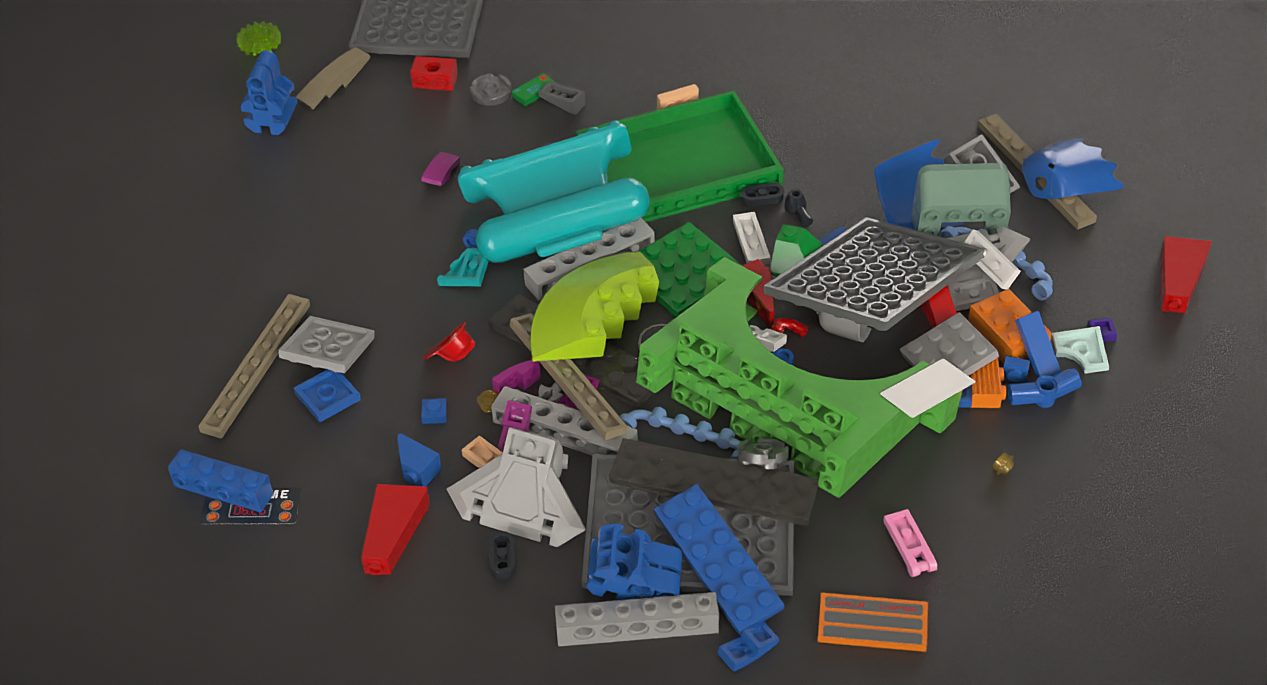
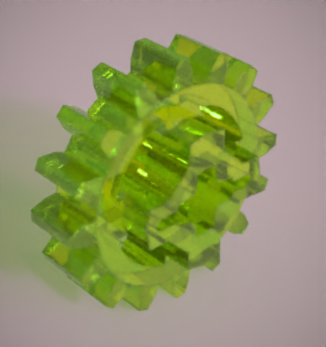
(260, 38)

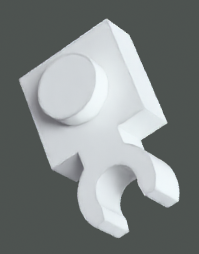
(769, 338)

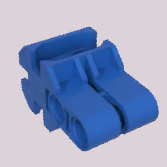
(268, 96)
(643, 566)

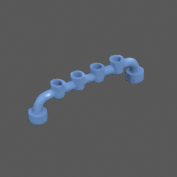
(1040, 290)
(680, 424)

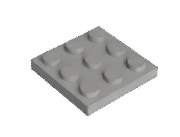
(953, 341)
(326, 344)

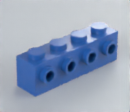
(220, 480)

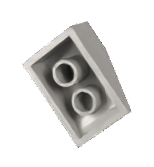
(977, 152)

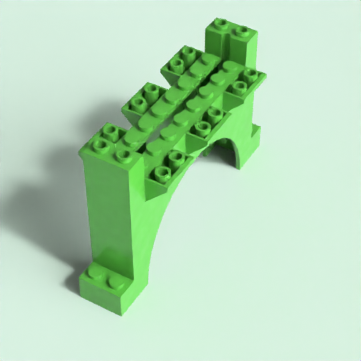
(831, 423)

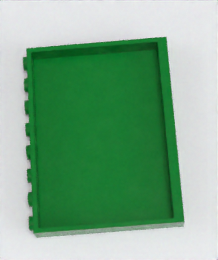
(695, 154)

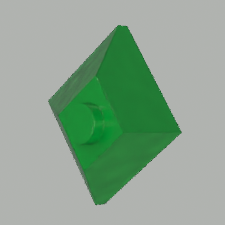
(791, 247)

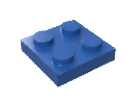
(326, 394)

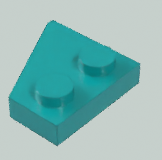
(466, 270)

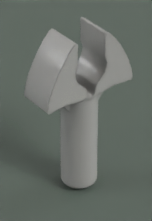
(553, 391)

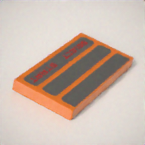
(873, 622)

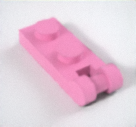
(910, 542)

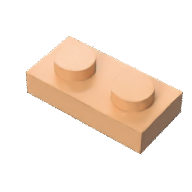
(678, 96)
(480, 452)

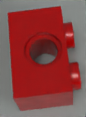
(434, 73)

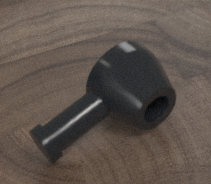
(796, 204)

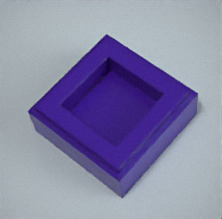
(1106, 327)

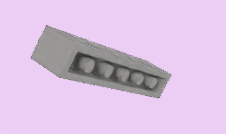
(622, 239)
(561, 423)
(637, 619)

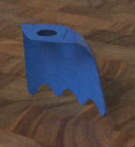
(1076, 171)
(897, 183)

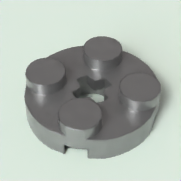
(765, 452)

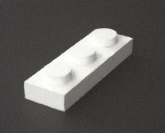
(751, 238)
(994, 262)

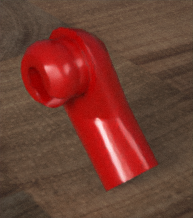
(791, 324)

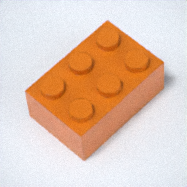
(996, 322)

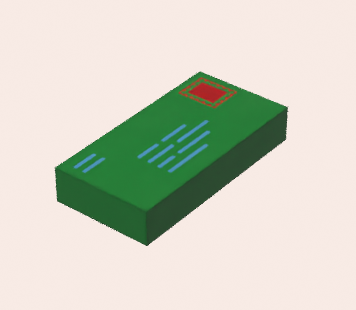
(529, 91)

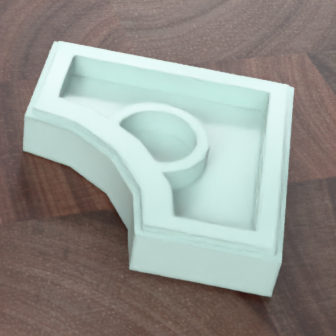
(1082, 346)

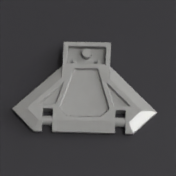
(974, 283)
(520, 491)

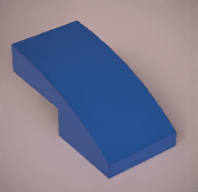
(749, 646)

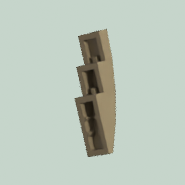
(337, 73)

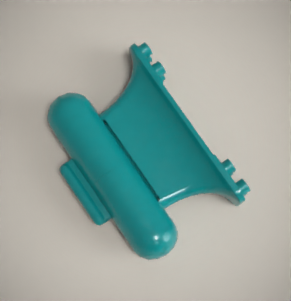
(555, 195)

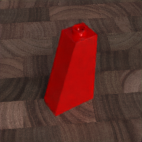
(1180, 270)
(391, 525)

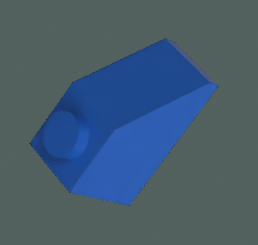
(417, 461)

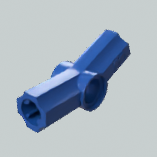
(1045, 389)

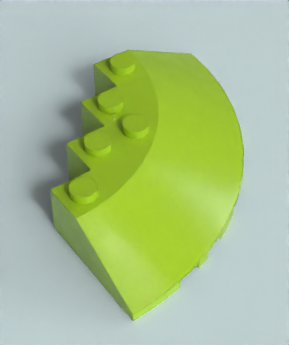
(591, 306)

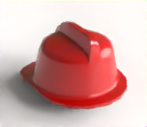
(454, 346)

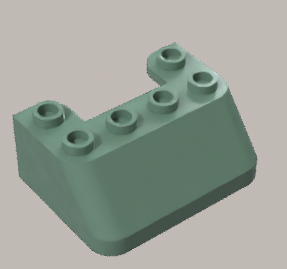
(961, 195)

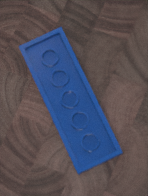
(718, 559)

